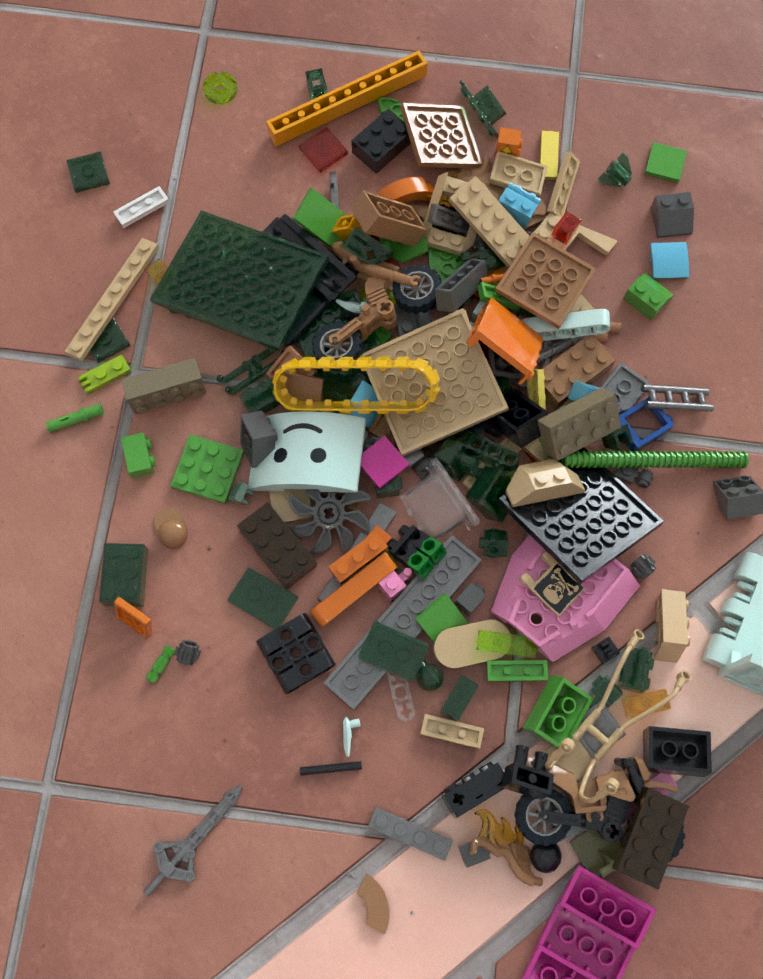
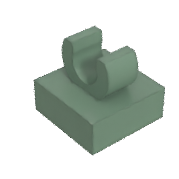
(238, 492)

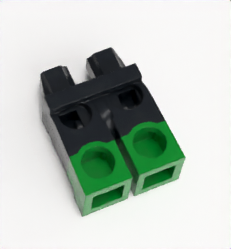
(416, 550)

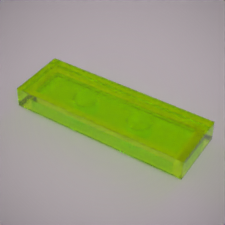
(505, 644)

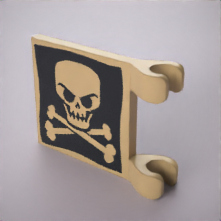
(555, 586)

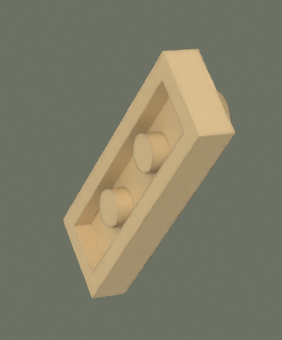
(452, 731)

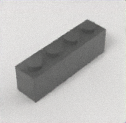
(460, 285)

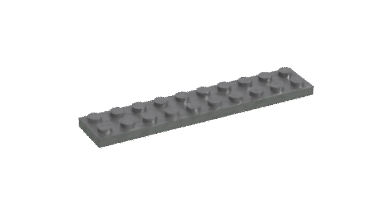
(356, 677)

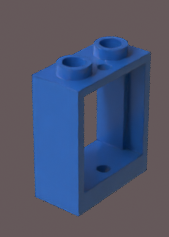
(663, 418)

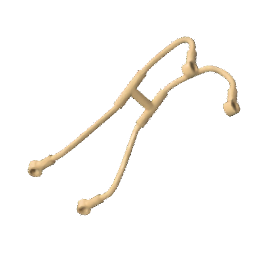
(567, 745)

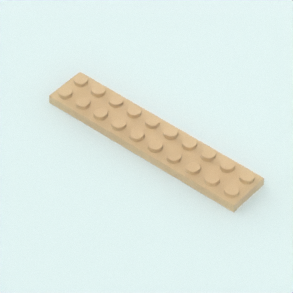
(496, 225)

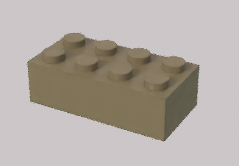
(163, 386)
(579, 423)

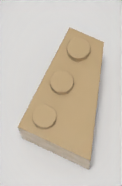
(672, 625)

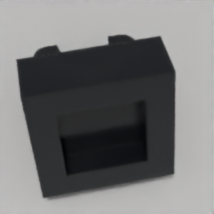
(605, 650)

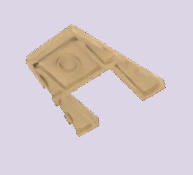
(598, 241)

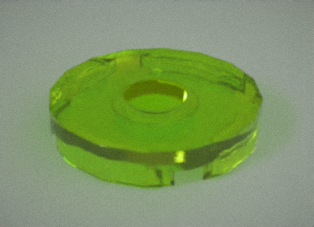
(220, 96)

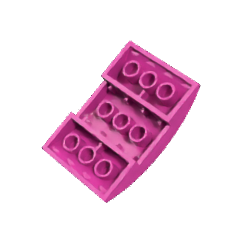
(589, 931)

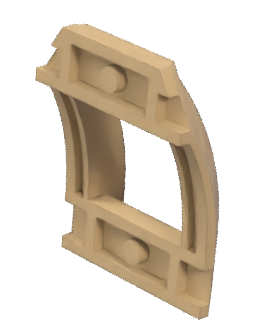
(441, 239)

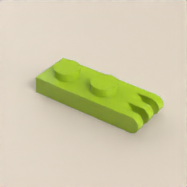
(104, 374)

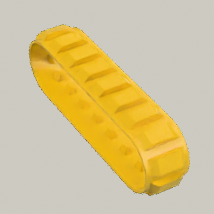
(346, 406)

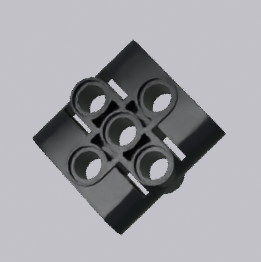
(275, 648)

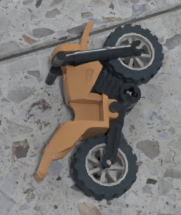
(599, 815)

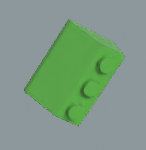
(558, 711)

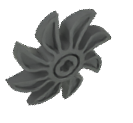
(336, 522)

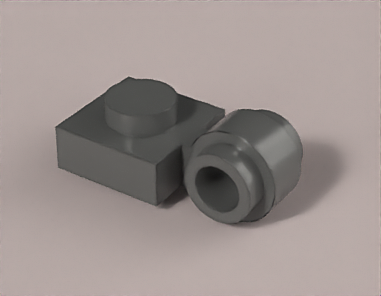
(628, 475)

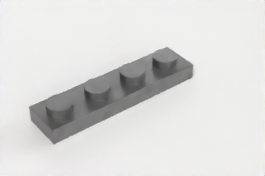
(410, 833)

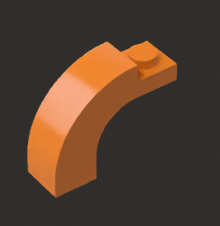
(408, 190)

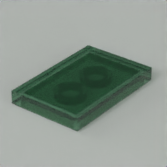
(262, 598)
(393, 651)

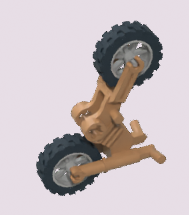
(376, 280)

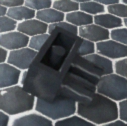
(526, 779)

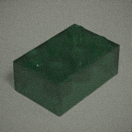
(124, 574)

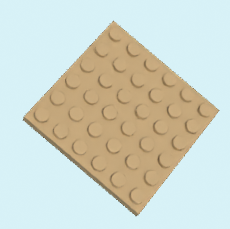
(466, 383)

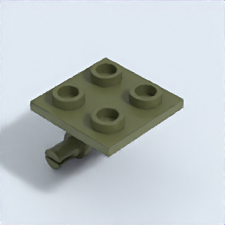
(595, 853)

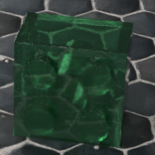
(487, 490)

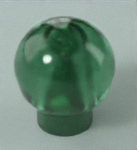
(430, 676)

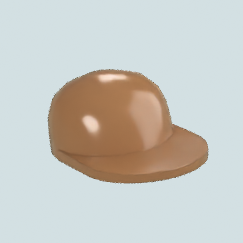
(170, 527)

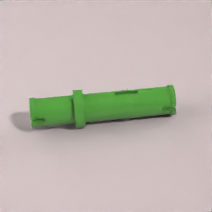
(74, 418)

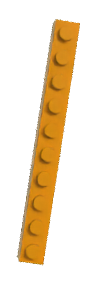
(347, 98)

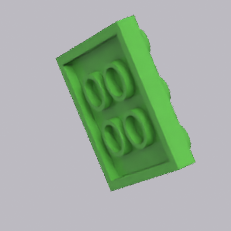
(207, 469)

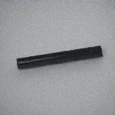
(339, 767)

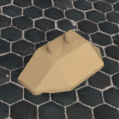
(542, 482)

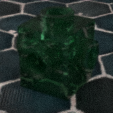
(494, 543)

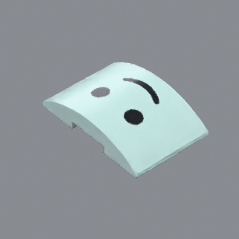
(312, 453)

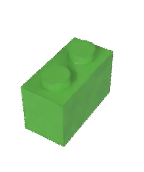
(138, 455)

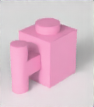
(394, 584)

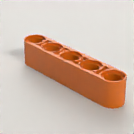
(353, 589)

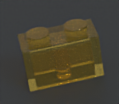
(639, 703)

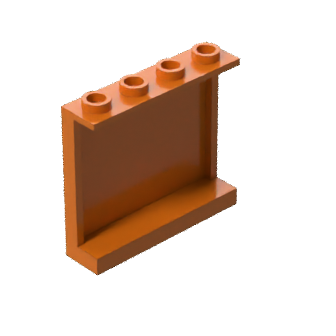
(507, 337)

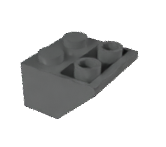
(739, 497)

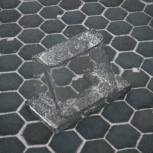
(438, 503)

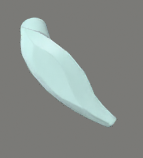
(351, 306)
(347, 735)

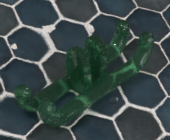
(252, 368)

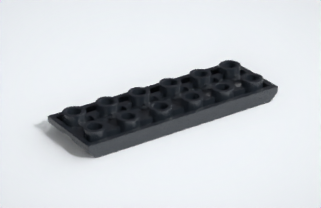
(335, 275)

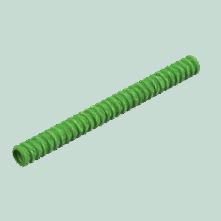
(658, 459)

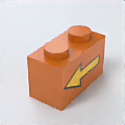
(509, 142)

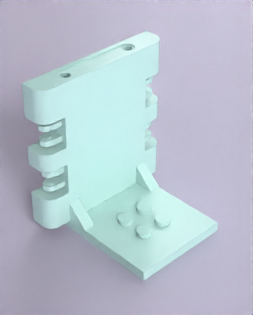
(741, 652)

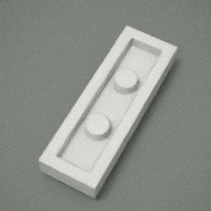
(141, 207)

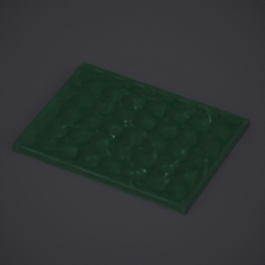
(240, 280)

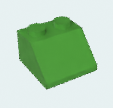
(647, 296)

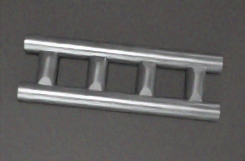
(670, 404)

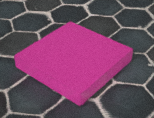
(383, 462)

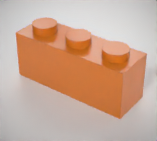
(358, 557)

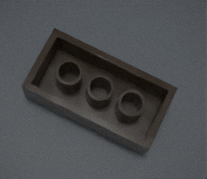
(277, 545)
(650, 837)

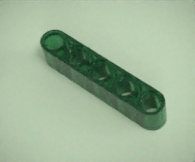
(487, 447)

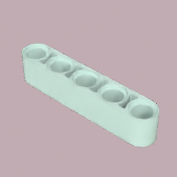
(575, 325)

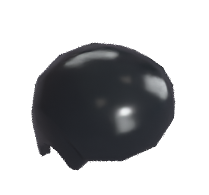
(546, 858)

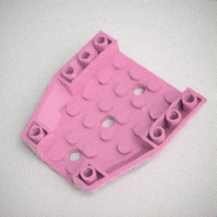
(581, 621)

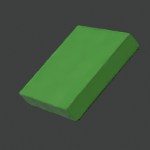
(665, 162)
(440, 616)

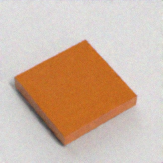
(133, 618)

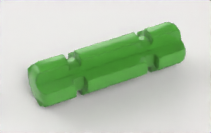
(160, 664)

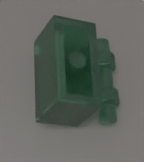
(259, 397)
(636, 671)

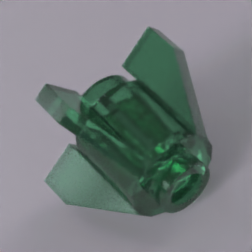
(618, 172)

